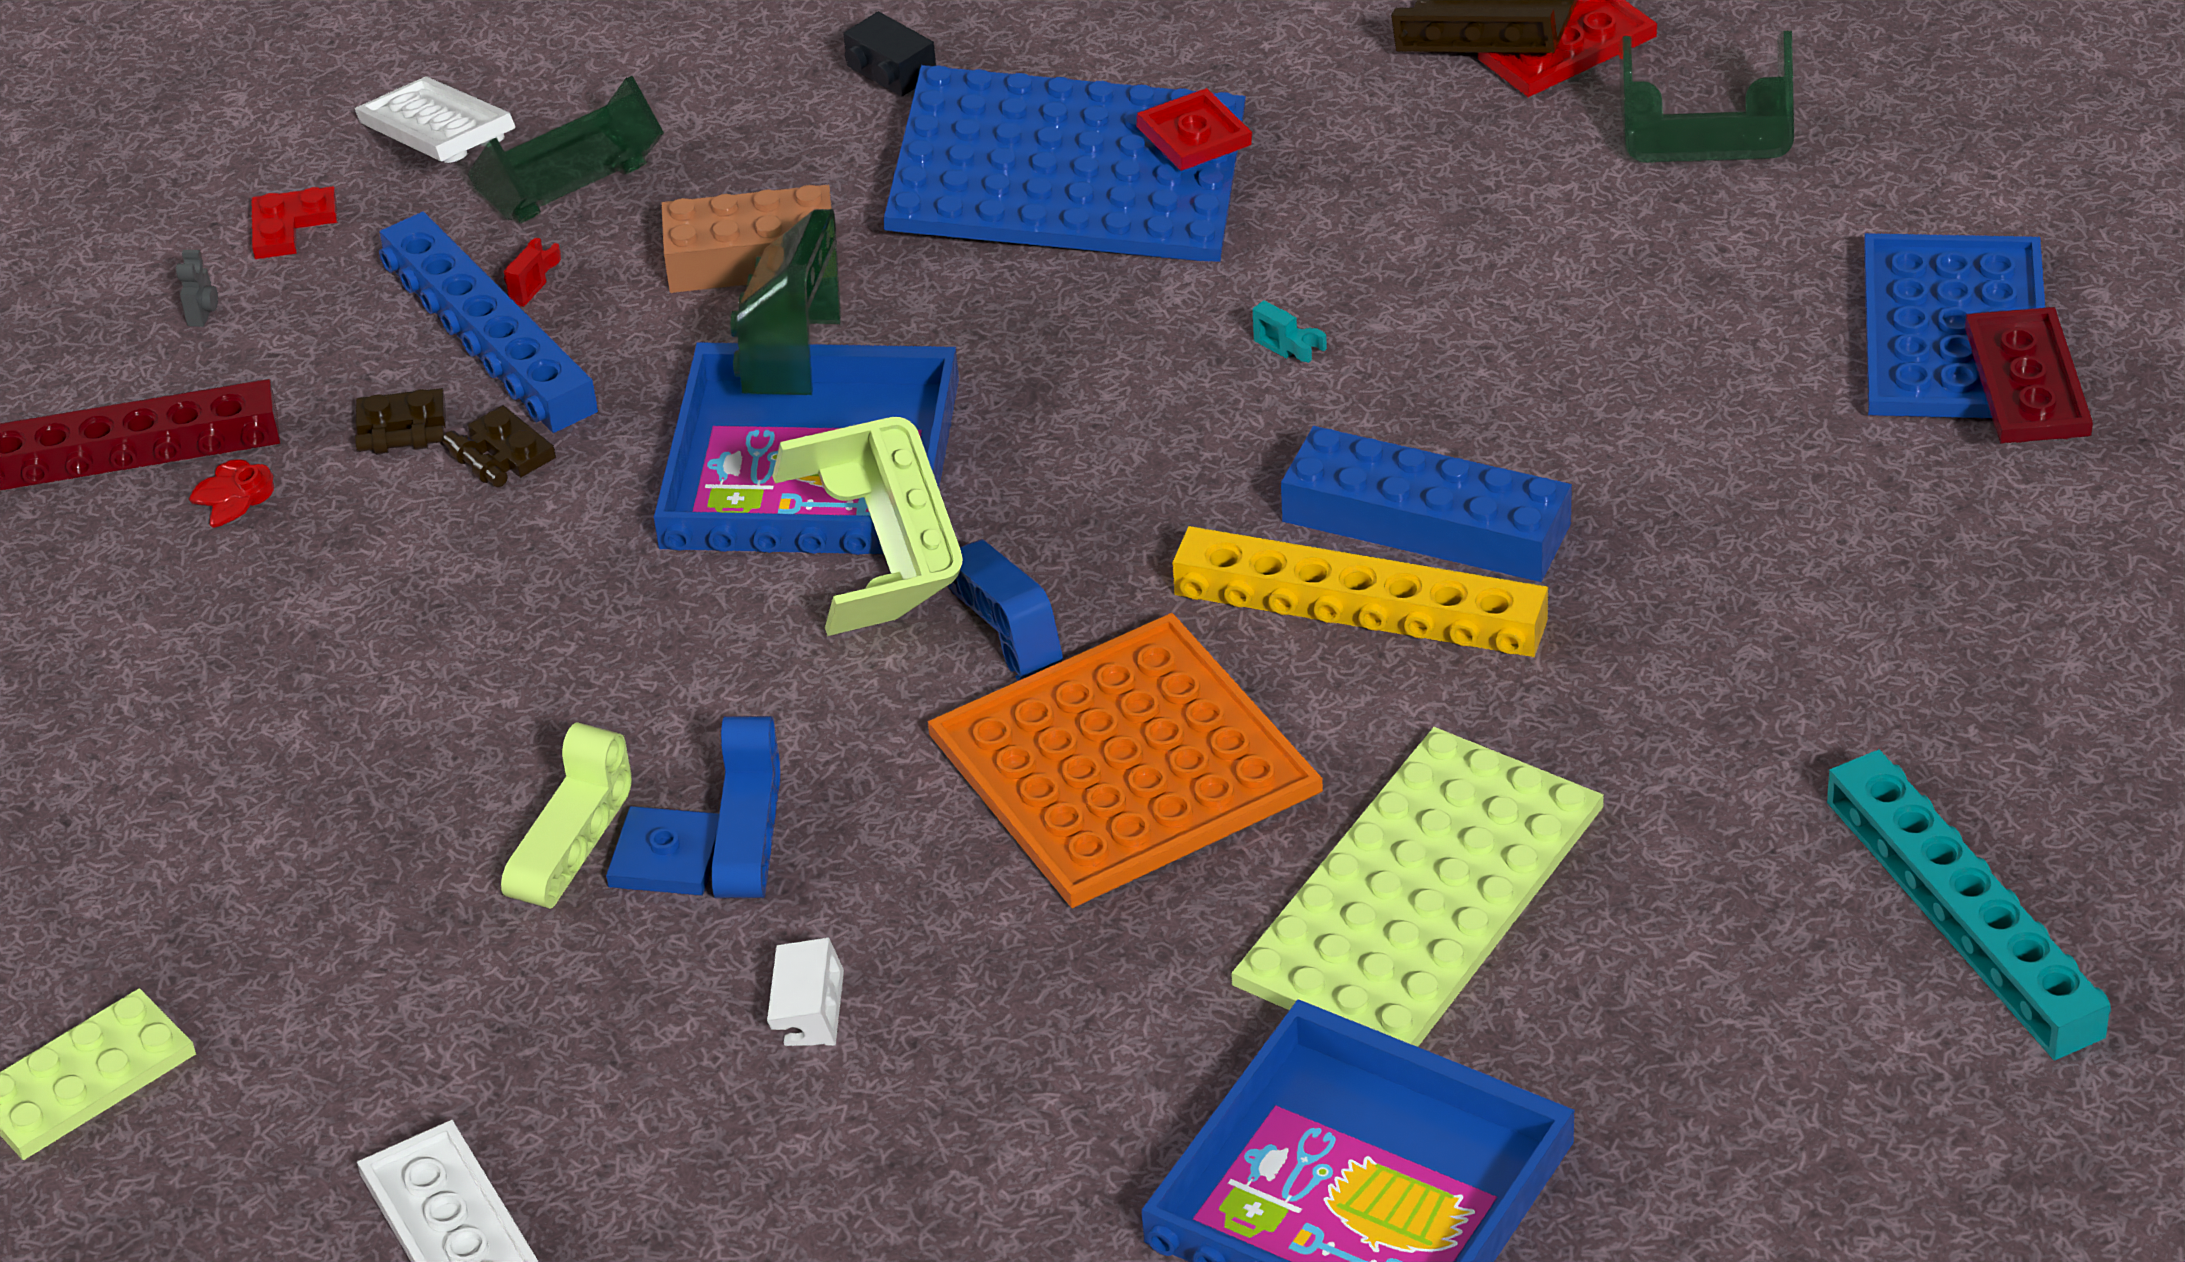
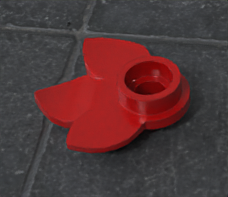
(233, 490)

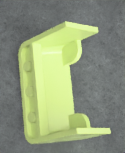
(893, 474)

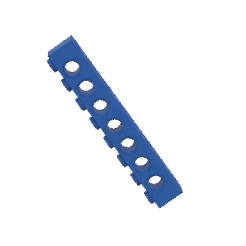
(488, 322)

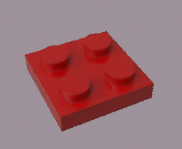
(1194, 129)

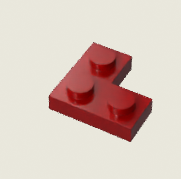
(279, 214)

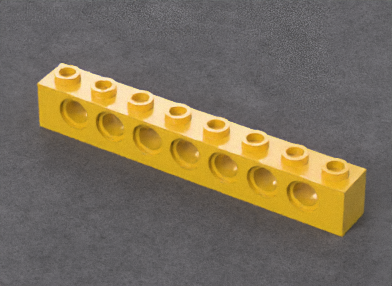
(1361, 591)

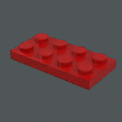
(1586, 42)

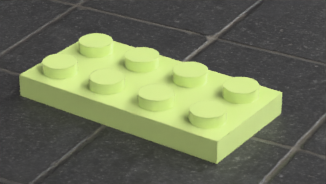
(87, 1072)

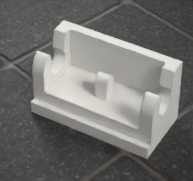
(806, 992)

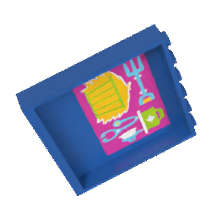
(727, 442)
(1357, 1155)

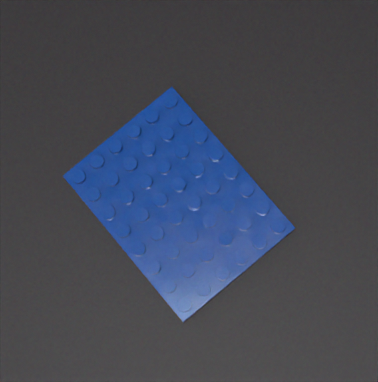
(1053, 167)

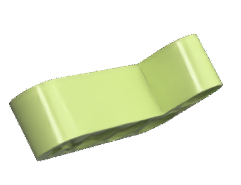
(574, 817)

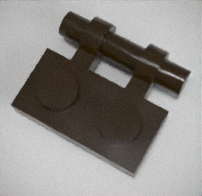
(400, 420)
(508, 439)

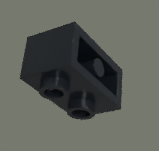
(888, 52)

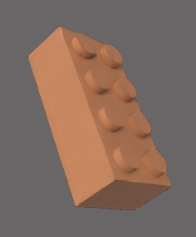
(719, 237)

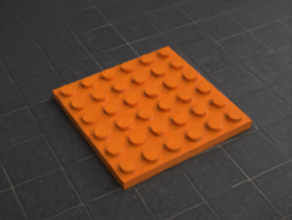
(1124, 759)

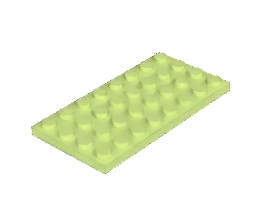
(1420, 888)

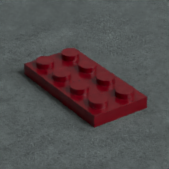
(2028, 375)

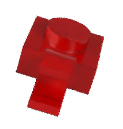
(527, 272)

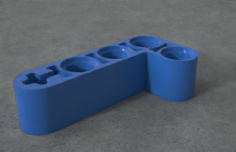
(1011, 605)
(746, 807)

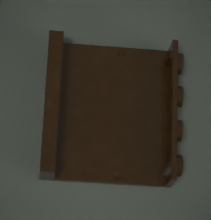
(1481, 25)

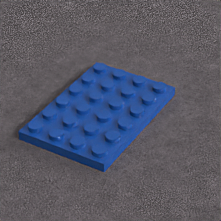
(1918, 310)

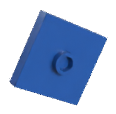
(664, 851)

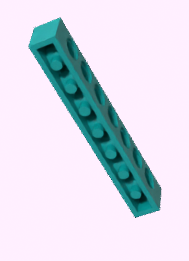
(1969, 905)

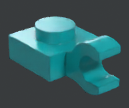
(1279, 332)

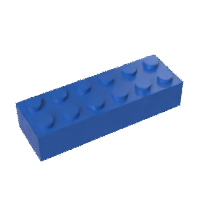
(1427, 503)

